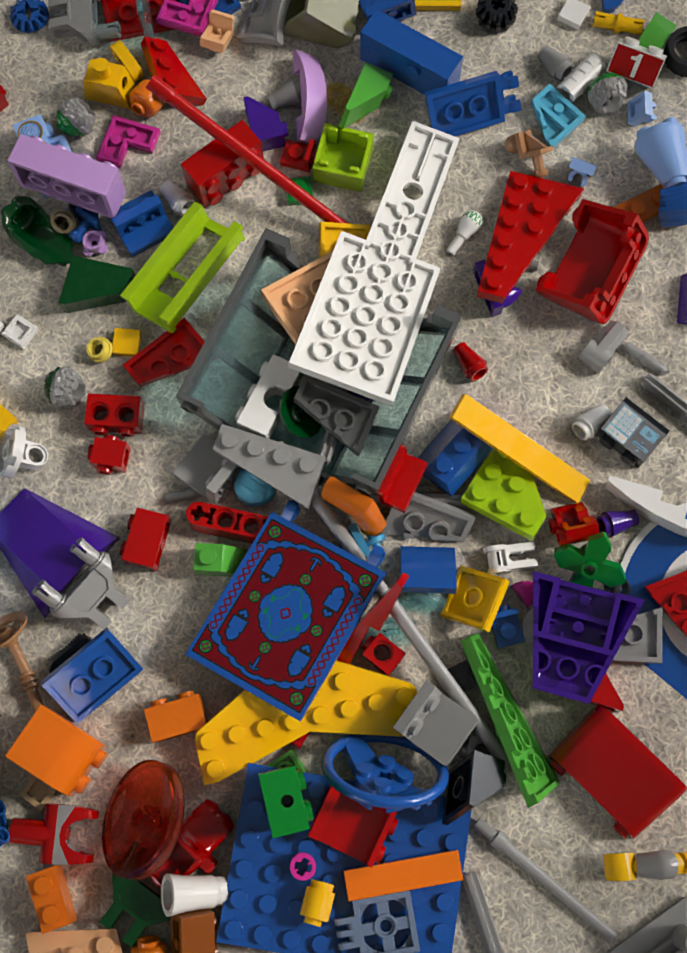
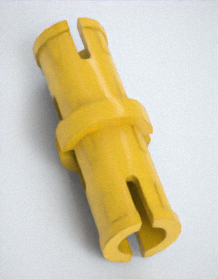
(618, 23)

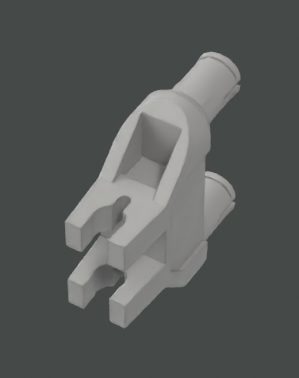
(80, 20)
(87, 591)

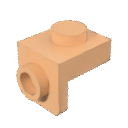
(218, 32)

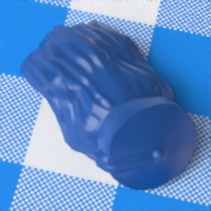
(673, 206)

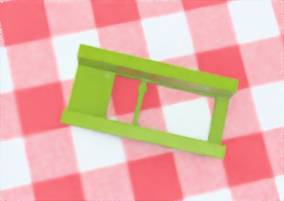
(143, 291)

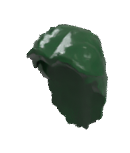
(31, 230)

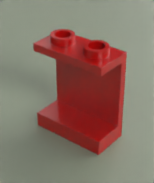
(352, 827)

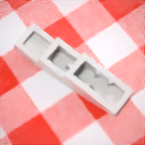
(649, 504)

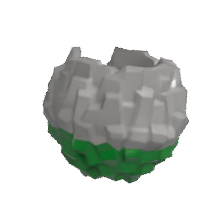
(607, 93)
(75, 117)

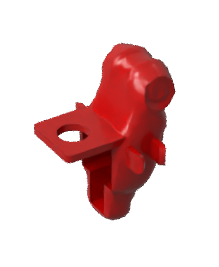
(198, 838)

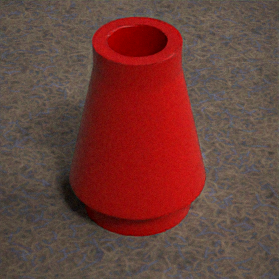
(471, 363)

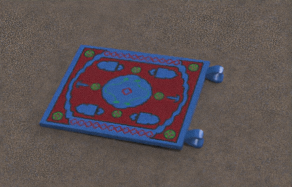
(287, 613)

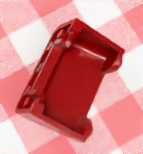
(597, 261)
(617, 771)

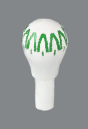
(468, 225)

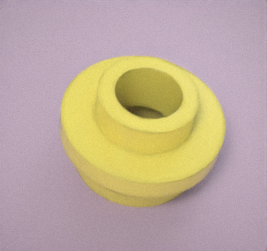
(95, 345)

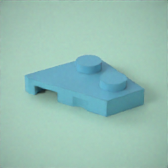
(555, 115)

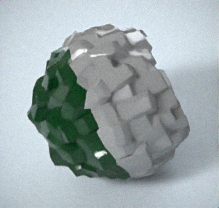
(64, 388)

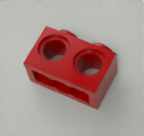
(116, 408)

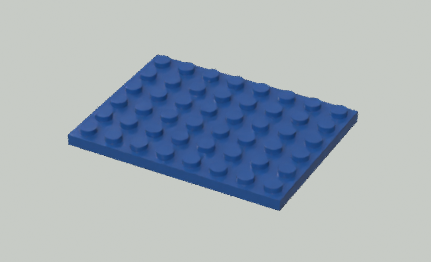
(268, 899)

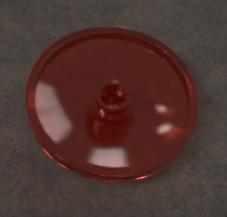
(143, 820)

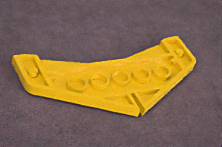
(347, 703)

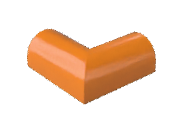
(356, 504)

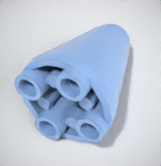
(664, 151)

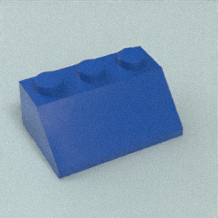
(453, 457)

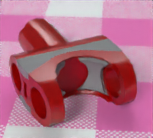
(53, 833)

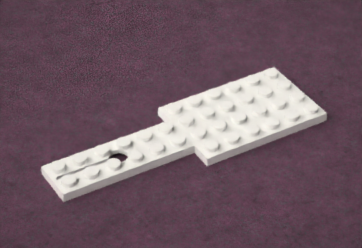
(376, 287)

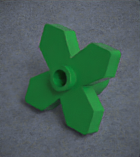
(590, 562)

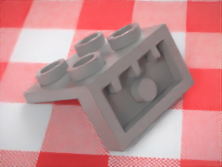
(206, 470)
(436, 723)

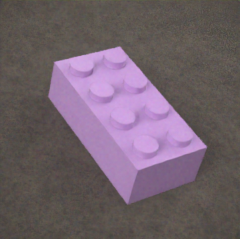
(67, 175)

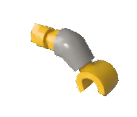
(649, 865)

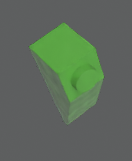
(367, 94)

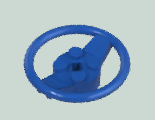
(381, 780)

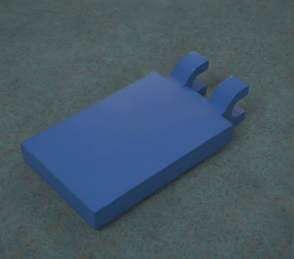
(472, 103)

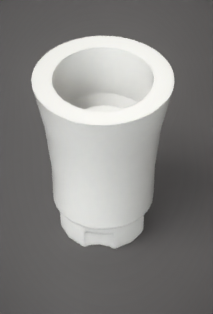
(192, 893)

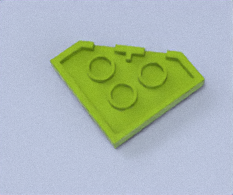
(506, 496)

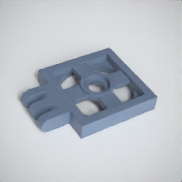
(357, 930)

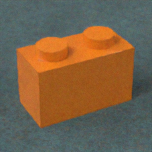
(175, 718)
(51, 898)

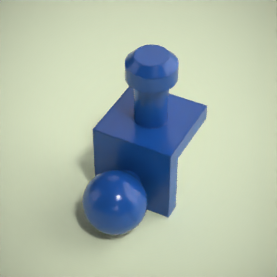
(87, 220)

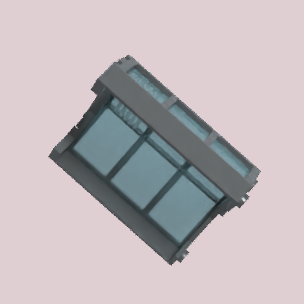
(250, 334)

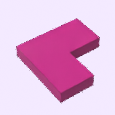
(186, 18)
(124, 134)

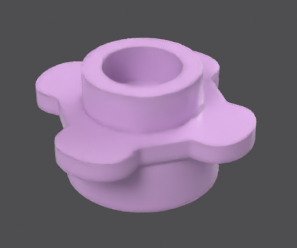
(91, 237)

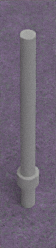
(500, 842)

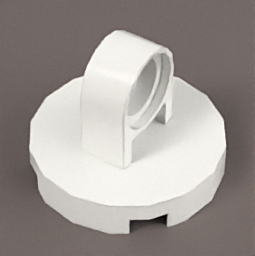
(16, 450)

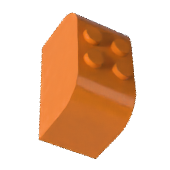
(57, 752)

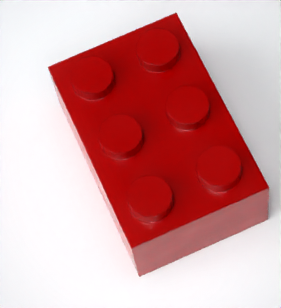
(217, 169)

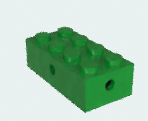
(284, 800)

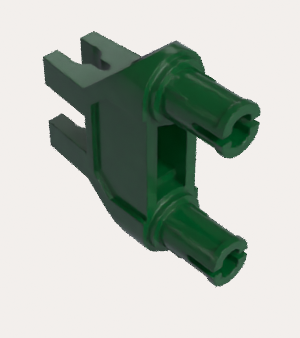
(139, 902)

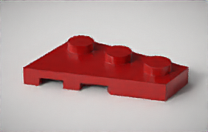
(167, 66)
(166, 355)

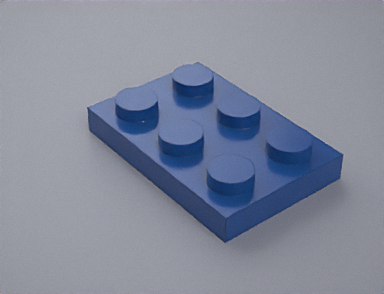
(91, 675)

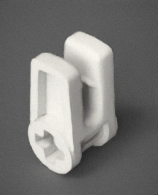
(499, 559)

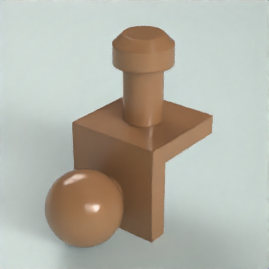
(529, 146)

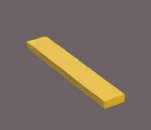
(519, 448)

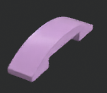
(313, 97)

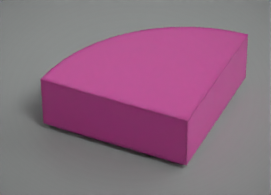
(524, 591)

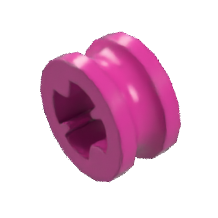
(306, 874)

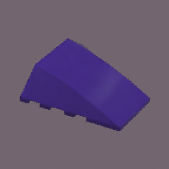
(39, 539)
(576, 635)

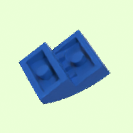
(429, 569)

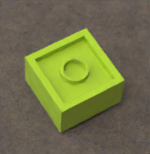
(343, 157)

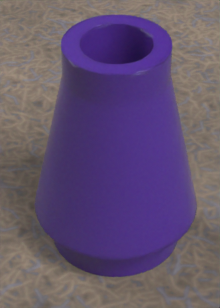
(617, 521)

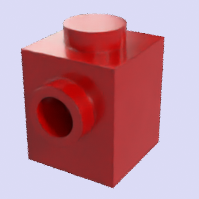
(109, 454)

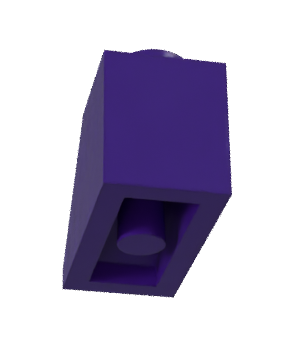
(265, 124)

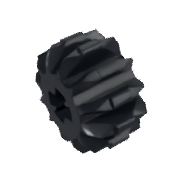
(496, 14)

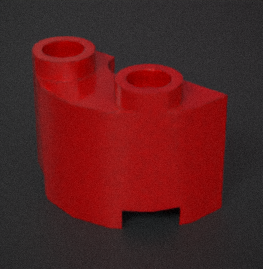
(572, 524)

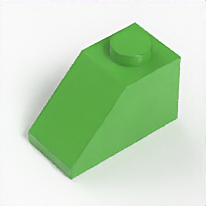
(217, 559)

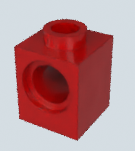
(388, 665)

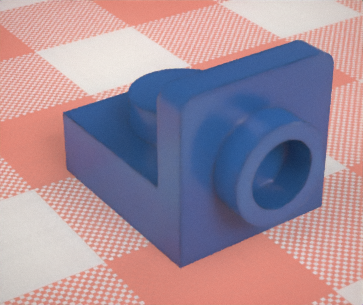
(507, 627)

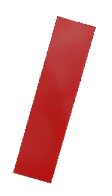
(374, 618)

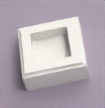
(574, 13)
(20, 331)

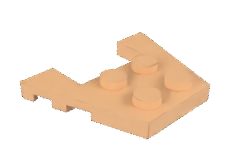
(75, 941)

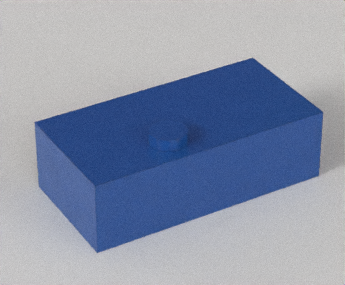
(408, 54)

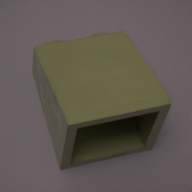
(322, 21)

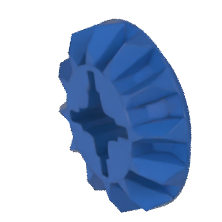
(38, 17)

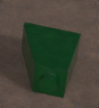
(93, 284)

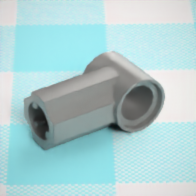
(601, 350)

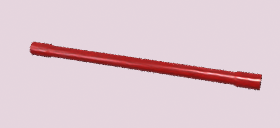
(168, 95)

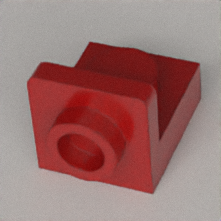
(299, 155)

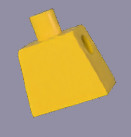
(108, 83)

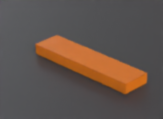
(403, 875)

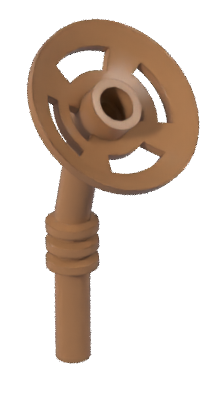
(8, 640)

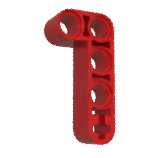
(235, 531)

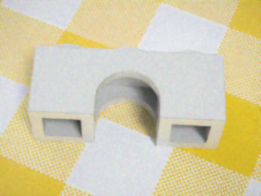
(274, 380)

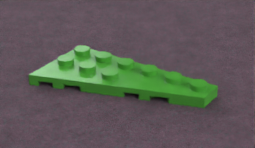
(523, 750)

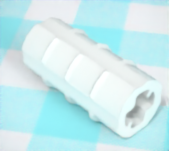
(581, 77)

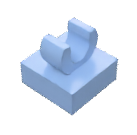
(641, 109)
(581, 167)

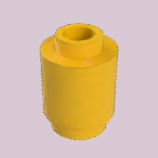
(317, 902)

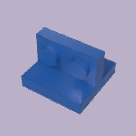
(142, 223)

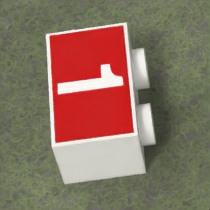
(637, 62)

